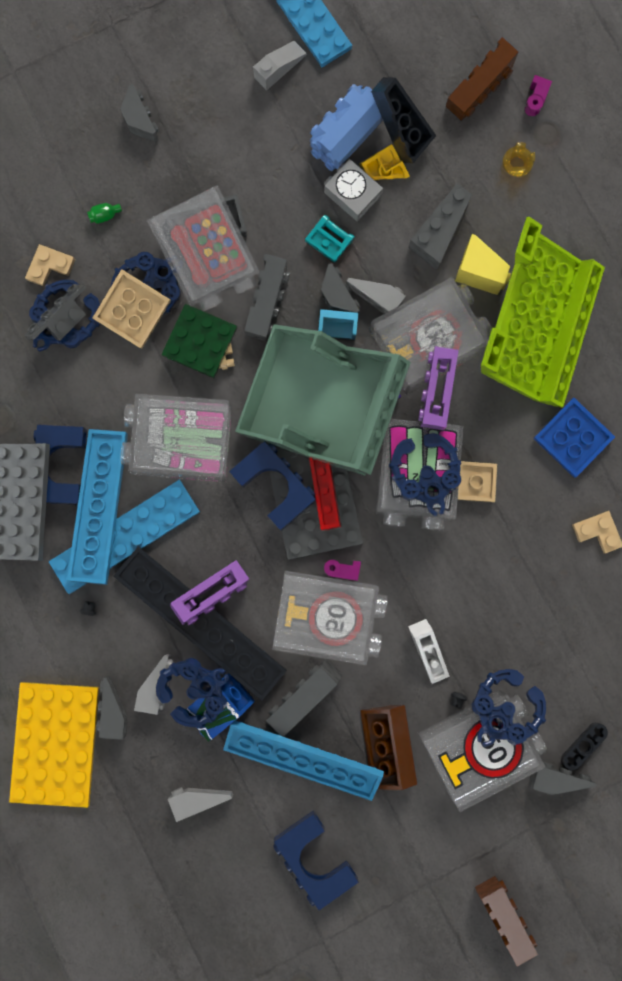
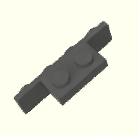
(61, 317)

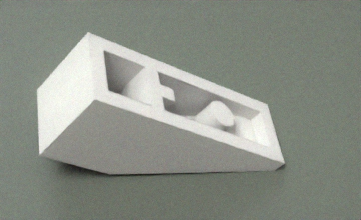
(429, 651)

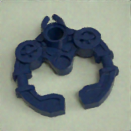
(153, 266)
(73, 337)
(428, 478)
(204, 684)
(503, 714)

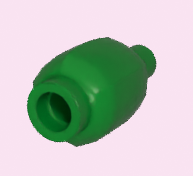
(103, 212)

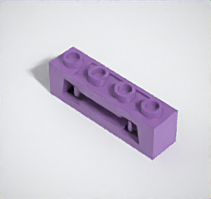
(442, 356)
(236, 575)

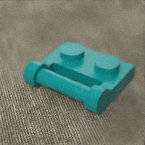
(325, 242)

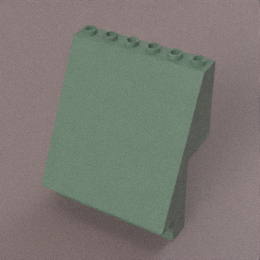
(323, 398)

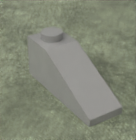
(277, 64)
(381, 296)
(194, 800)

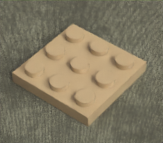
(131, 309)

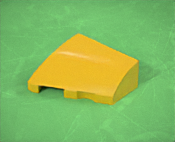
(385, 165)

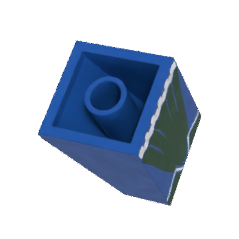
(237, 703)

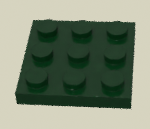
(199, 341)

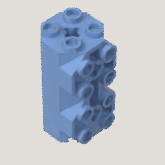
(346, 128)

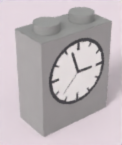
(352, 189)

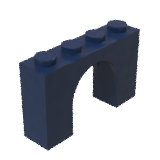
(59, 438)
(265, 459)
(320, 888)

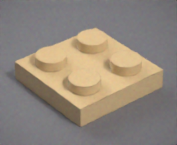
(477, 482)

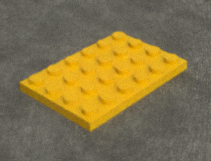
(54, 744)

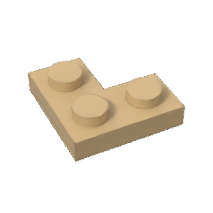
(47, 260)
(602, 527)

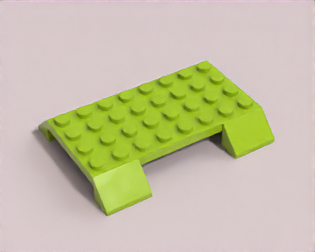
(542, 319)

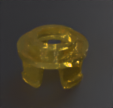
(520, 151)

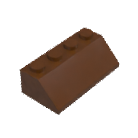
(389, 746)

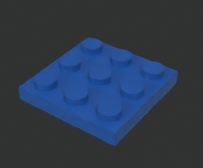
(574, 437)

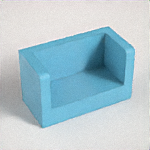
(338, 324)

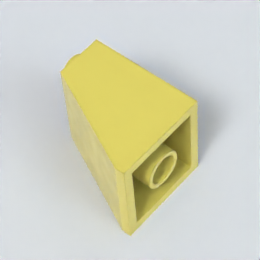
(483, 268)

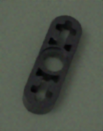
(592, 746)

